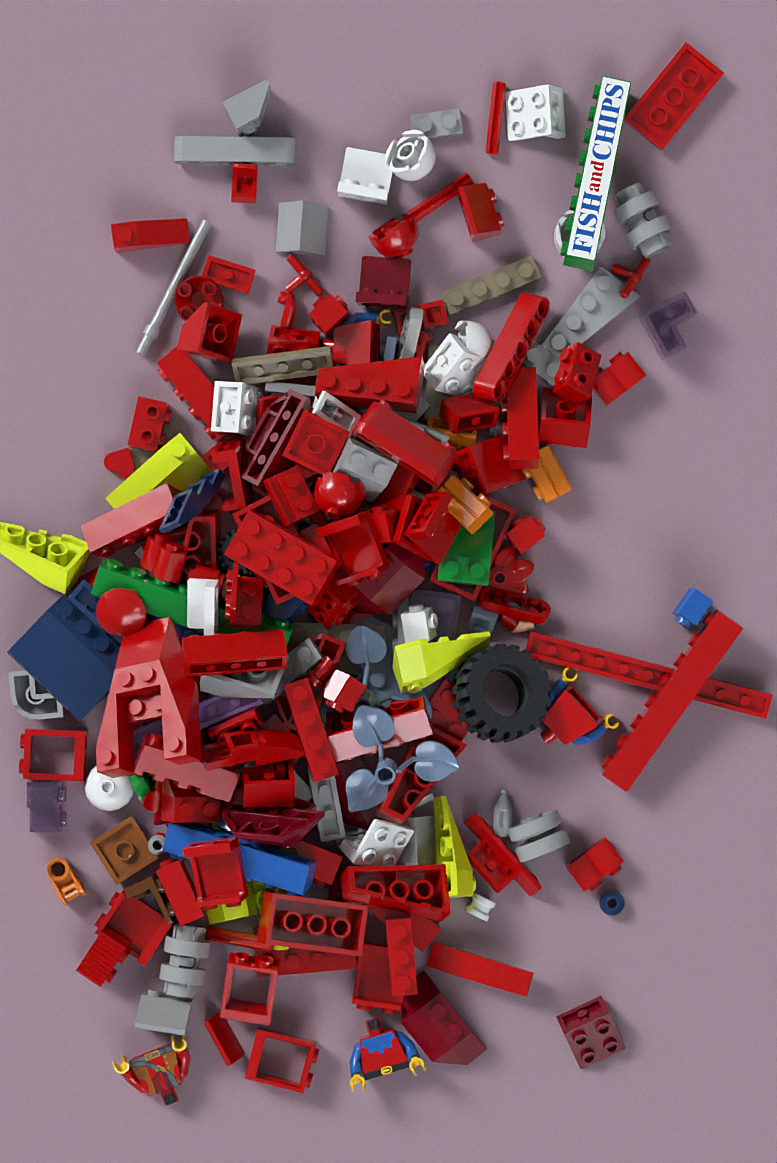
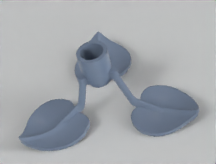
(369, 646)
(367, 790)

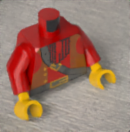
(158, 1070)

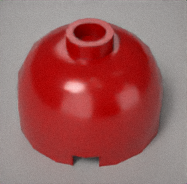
(396, 236)
(338, 495)

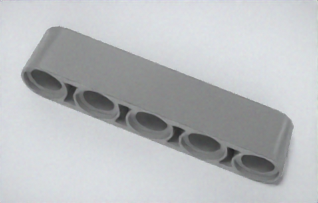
(234, 150)

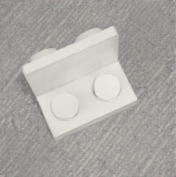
(535, 113)
(365, 176)
(453, 368)
(235, 407)
(380, 845)

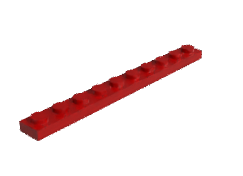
(643, 673)

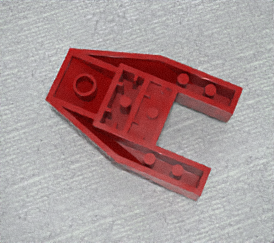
(146, 688)

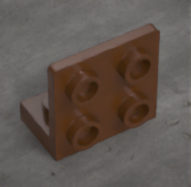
(142, 888)

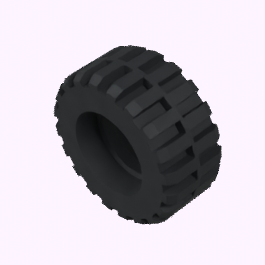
(529, 682)

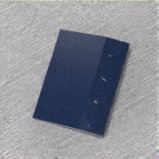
(68, 657)

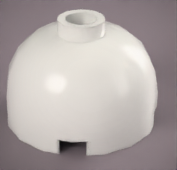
(411, 156)
(475, 337)
(107, 792)

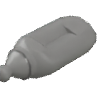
(502, 815)

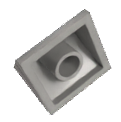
(302, 228)
(421, 846)

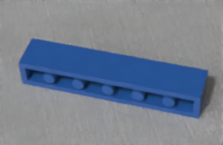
(261, 863)

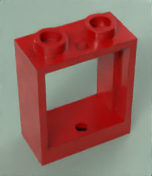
(80, 755)
(179, 890)
(246, 1010)
(306, 1077)

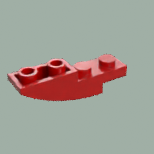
(249, 745)

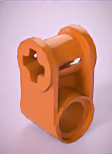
(66, 881)

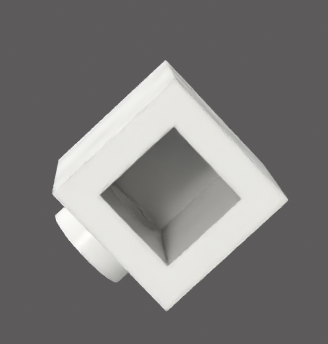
(419, 623)

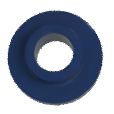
(604, 899)

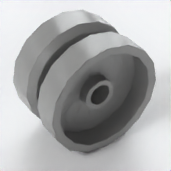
(539, 837)

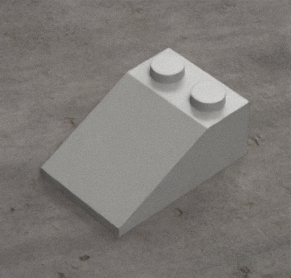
(243, 685)

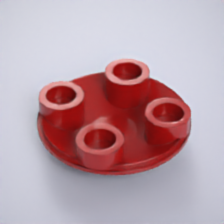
(194, 292)
(121, 612)

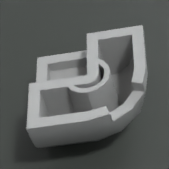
(32, 698)

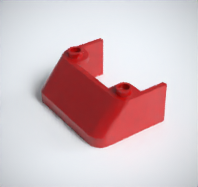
(405, 444)

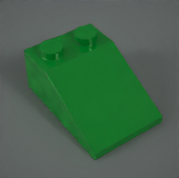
(469, 556)

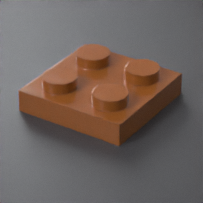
(123, 850)

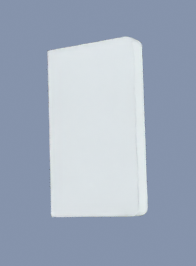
(203, 605)

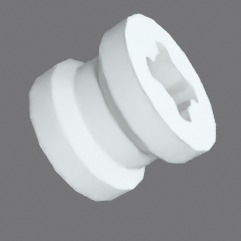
(480, 906)

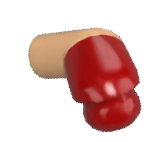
(515, 625)

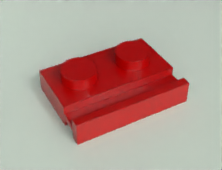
(291, 496)

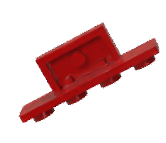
(495, 860)

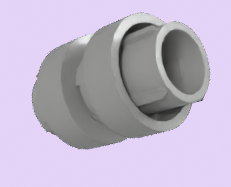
(638, 211)
(183, 970)

